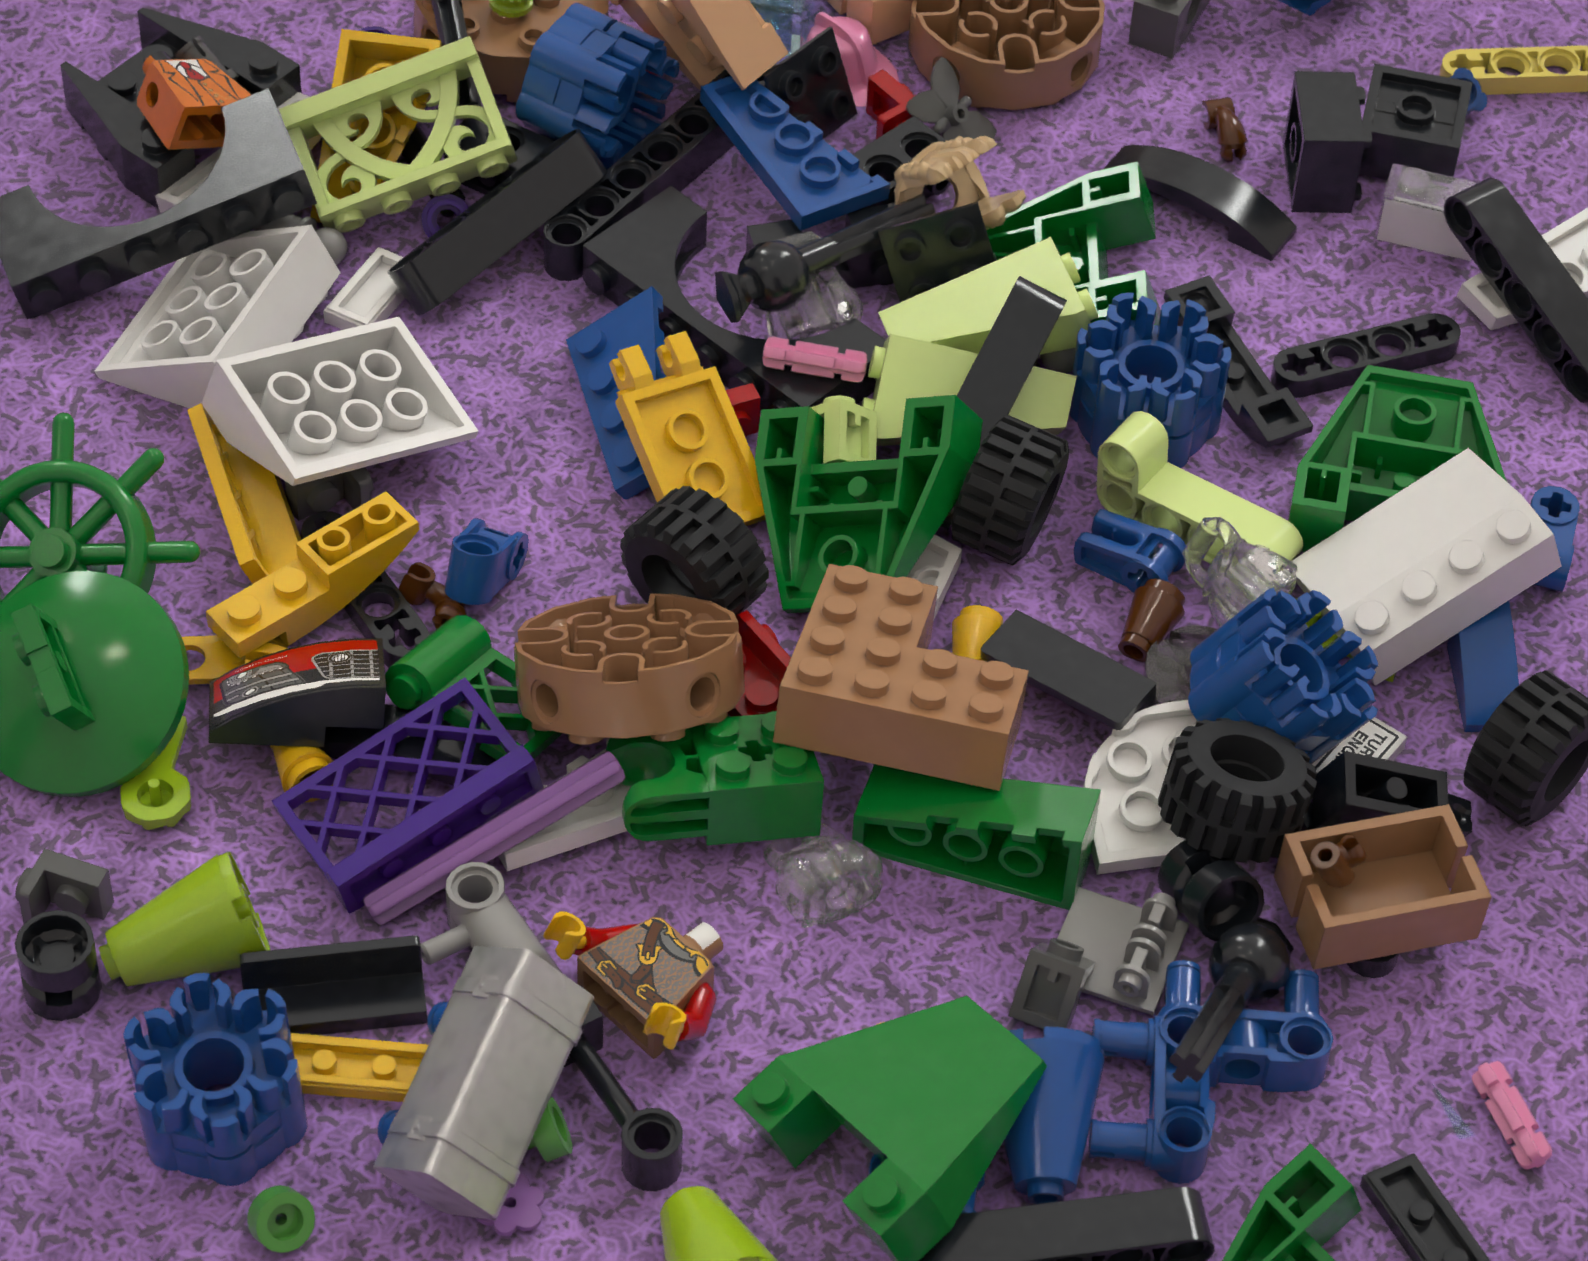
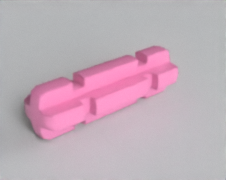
(815, 359)
(1512, 1115)

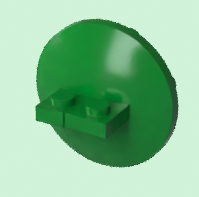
(87, 683)

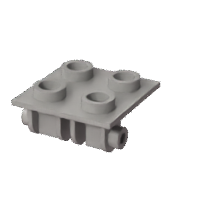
(1127, 944)

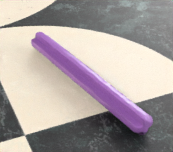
(495, 837)

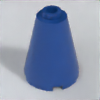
(1054, 1124)

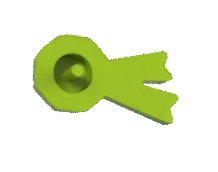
(159, 793)

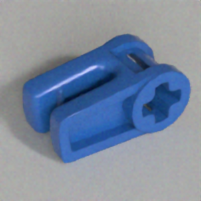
(1128, 550)

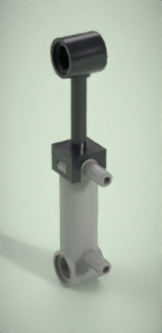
(485, 916)

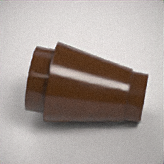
(1151, 617)

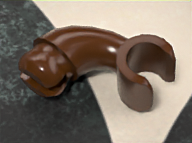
(1229, 128)
(421, 585)

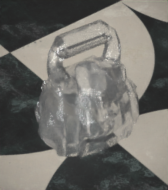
(823, 308)
(1237, 571)
(823, 876)

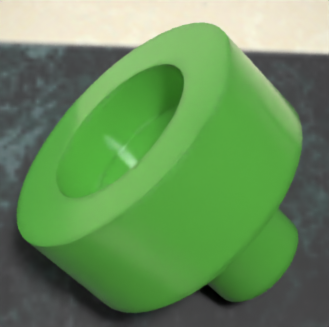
(552, 1134)
(281, 1219)

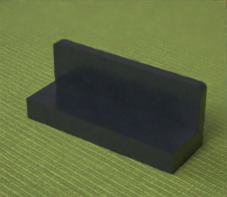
(1070, 670)
(342, 984)

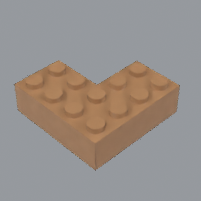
(880, 697)

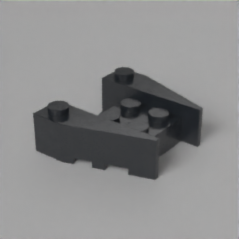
(119, 127)

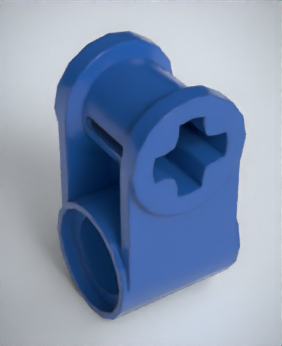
(1560, 513)
(483, 562)

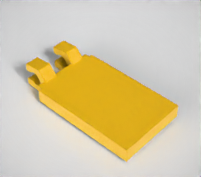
(686, 427)

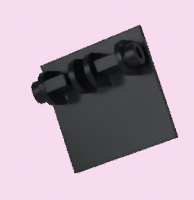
(815, 84)
(936, 249)

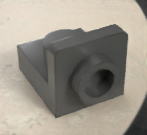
(326, 492)
(67, 883)
(1051, 984)

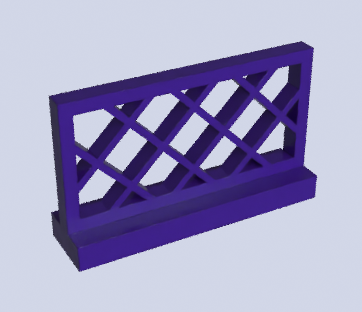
(423, 831)

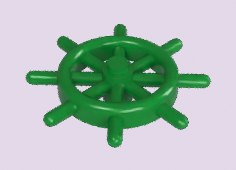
(66, 546)

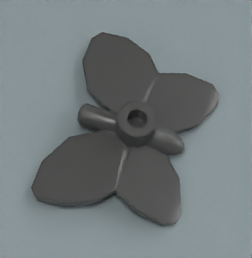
(942, 107)

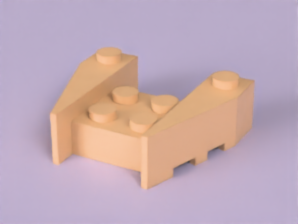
(710, 37)

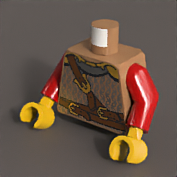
(644, 976)

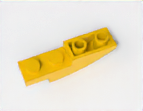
(326, 576)

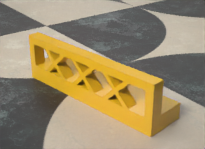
(249, 501)

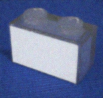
(1415, 211)

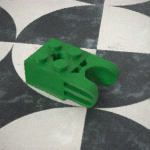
(720, 784)

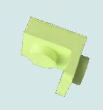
(848, 430)

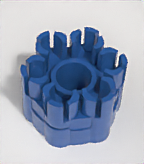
(589, 80)
(1153, 369)
(1279, 676)
(207, 1044)

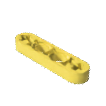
(1529, 62)

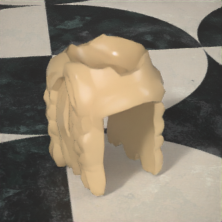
(955, 163)

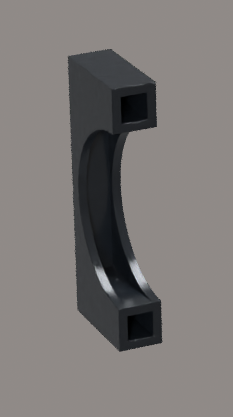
(250, 186)
(653, 250)

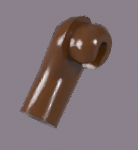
(1336, 860)

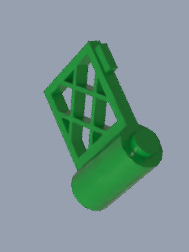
(445, 657)

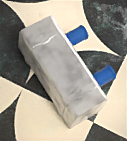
(483, 1081)

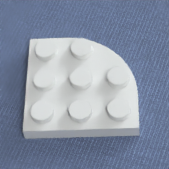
(1130, 777)

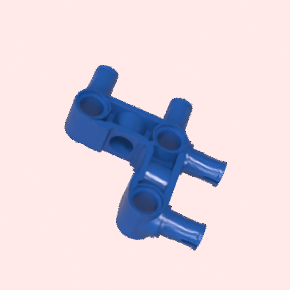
(1256, 1052)

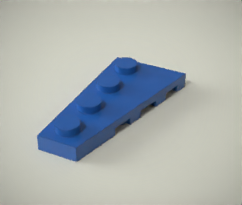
(790, 156)
(591, 351)

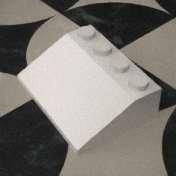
(219, 306)
(335, 402)
(1430, 561)

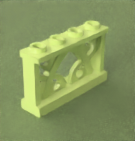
(367, 97)

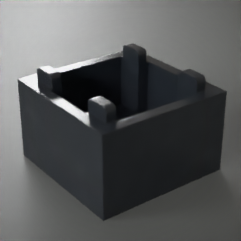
(1413, 121)
(1324, 142)

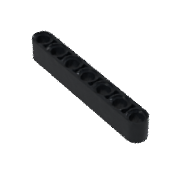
(665, 158)

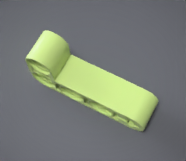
(1146, 488)

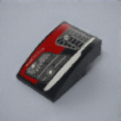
(299, 693)

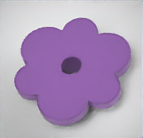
(525, 1211)

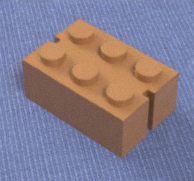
(1397, 894)

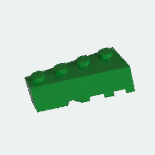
(1013, 840)

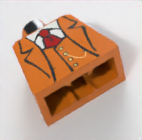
(185, 100)

